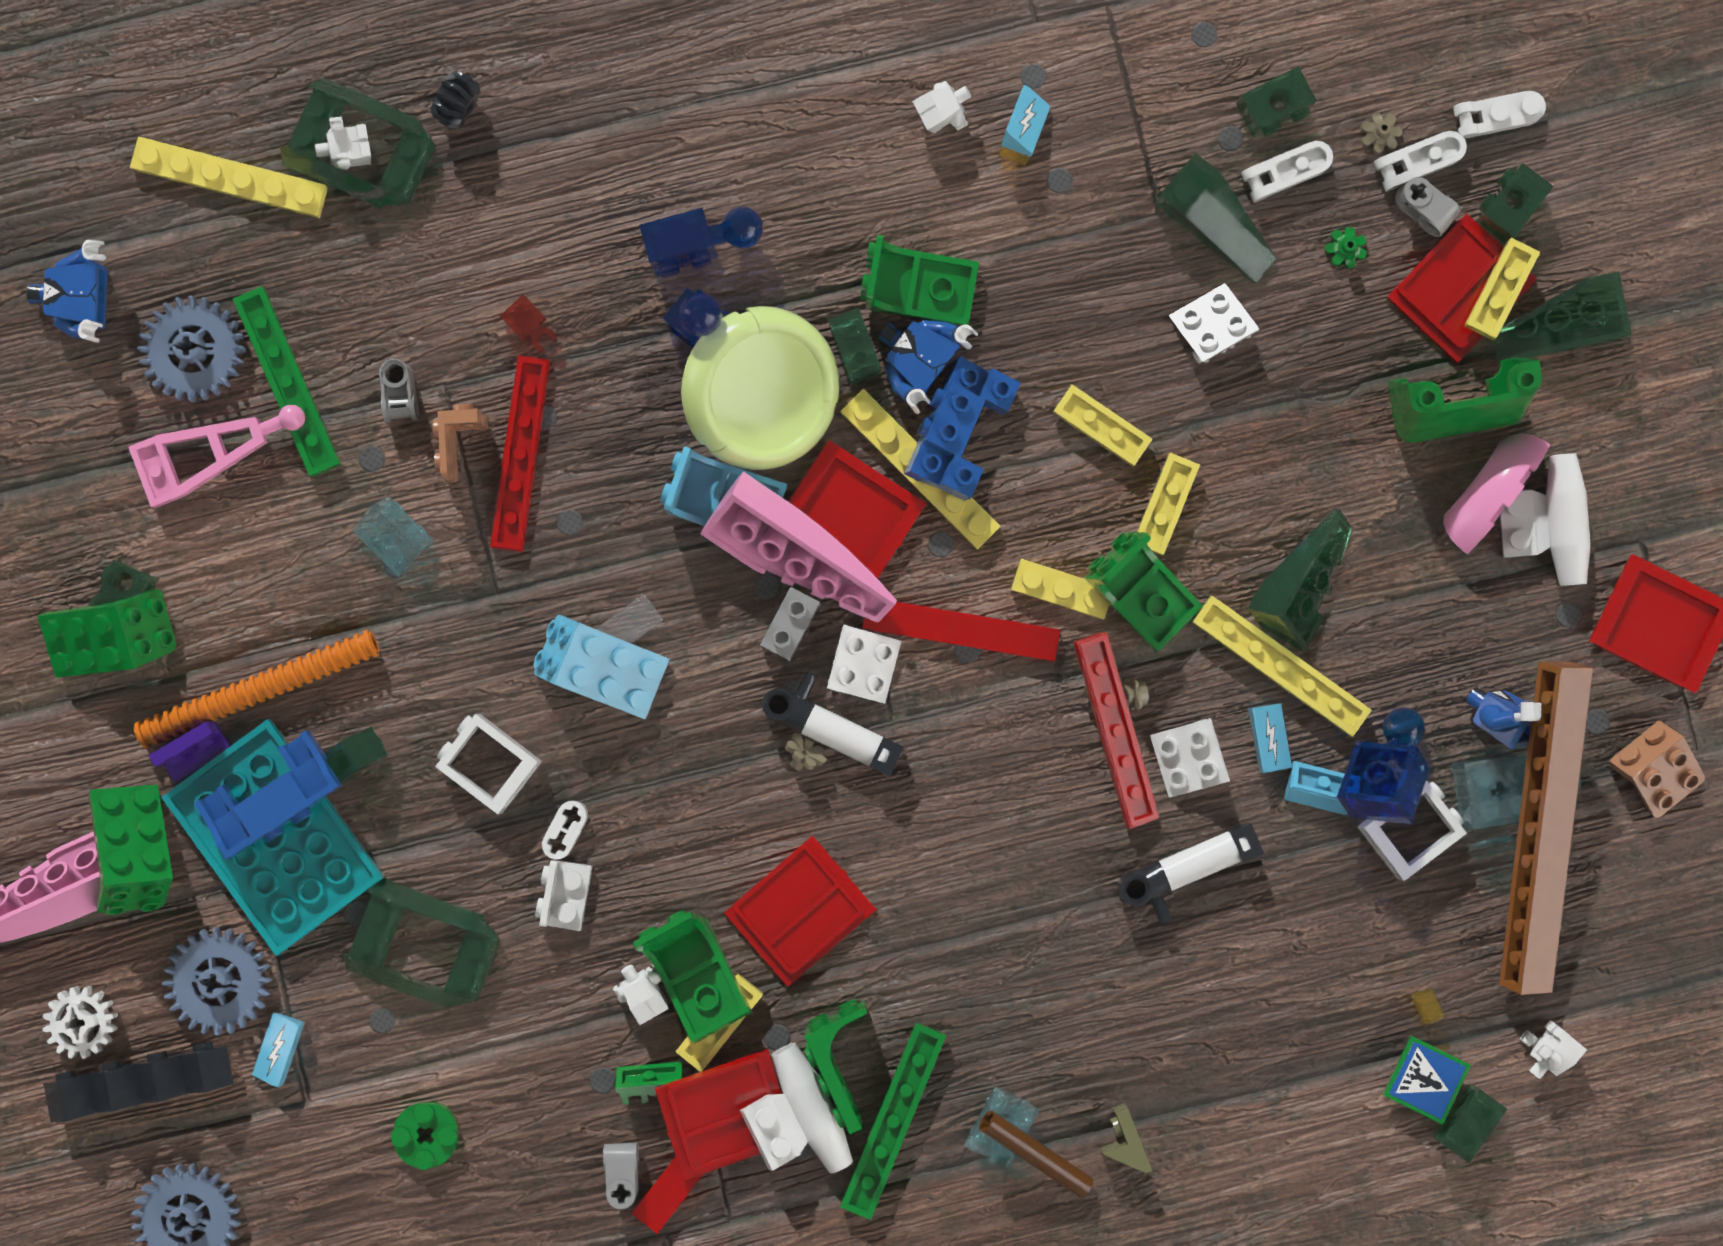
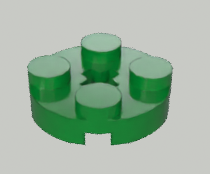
(406, 1134)

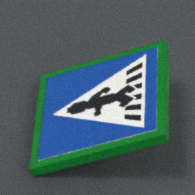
(1426, 1080)

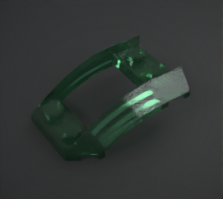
(312, 128)
(378, 930)

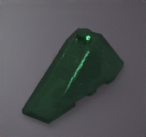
(1211, 212)
(1577, 319)
(1294, 591)

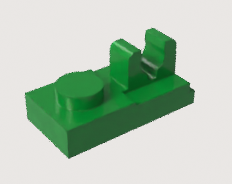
(644, 1078)

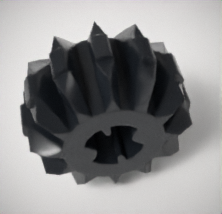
(455, 99)

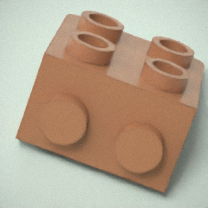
(461, 418)
(1659, 767)

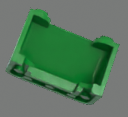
(1423, 416)

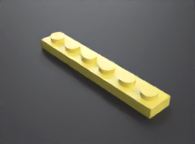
(229, 177)
(898, 448)
(1281, 666)

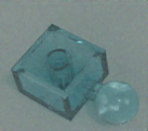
(1474, 784)

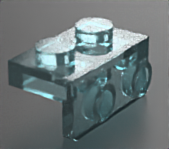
(392, 535)
(1011, 1108)

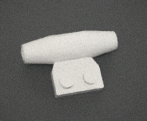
(1552, 521)
(797, 1117)

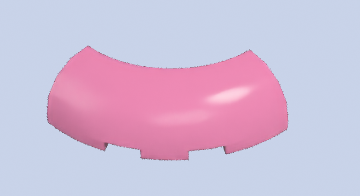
(1494, 486)

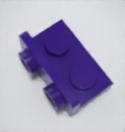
(191, 751)

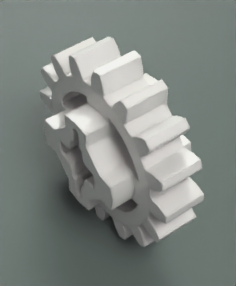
(80, 1034)

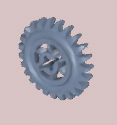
(161, 349)
(186, 974)
(157, 1205)

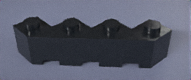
(139, 1082)

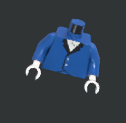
(75, 292)
(921, 356)
(1504, 716)

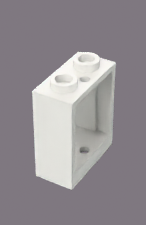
(513, 784)
(1391, 856)

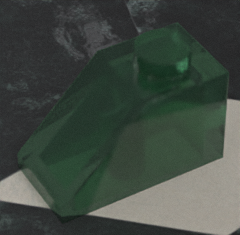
(355, 754)

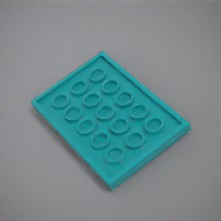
(294, 879)

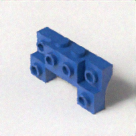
(951, 422)
(269, 809)

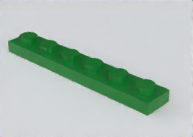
(286, 379)
(893, 1120)

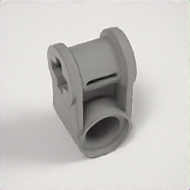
(1430, 209)
(399, 393)
(621, 1167)

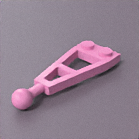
(158, 471)

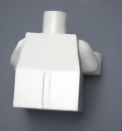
(942, 107)
(345, 145)
(642, 993)
(1553, 1050)

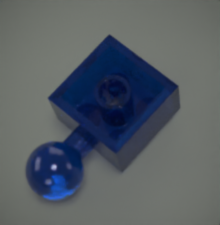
(689, 241)
(694, 316)
(1388, 778)

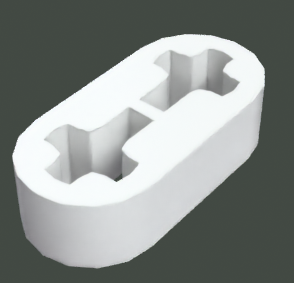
(557, 827)

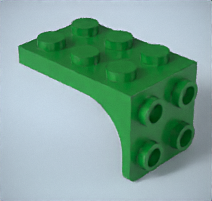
(918, 284)
(1142, 589)
(108, 635)
(130, 849)
(694, 974)
(818, 1051)

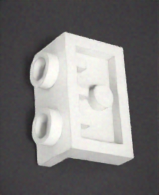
(564, 894)

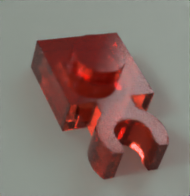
(527, 321)

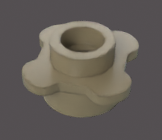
(1135, 693)

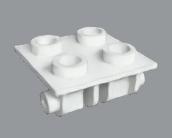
(1214, 323)
(864, 664)
(1190, 757)

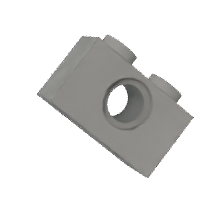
(790, 624)

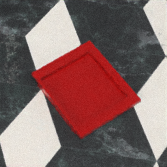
(1448, 284)
(857, 506)
(1661, 624)
(800, 911)
(706, 1114)

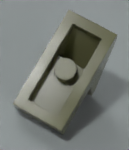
(1130, 1148)

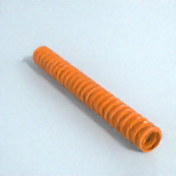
(256, 689)

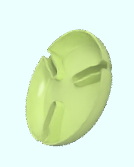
(760, 388)

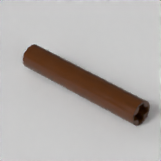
(1035, 1153)

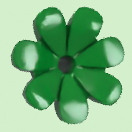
(1342, 252)

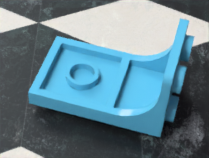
(701, 485)
(600, 666)

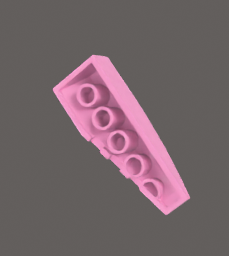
(783, 540)
(52, 892)

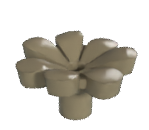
(1378, 137)
(804, 752)

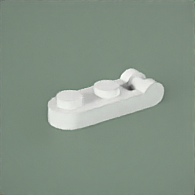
(1500, 113)
(1421, 158)
(1288, 169)

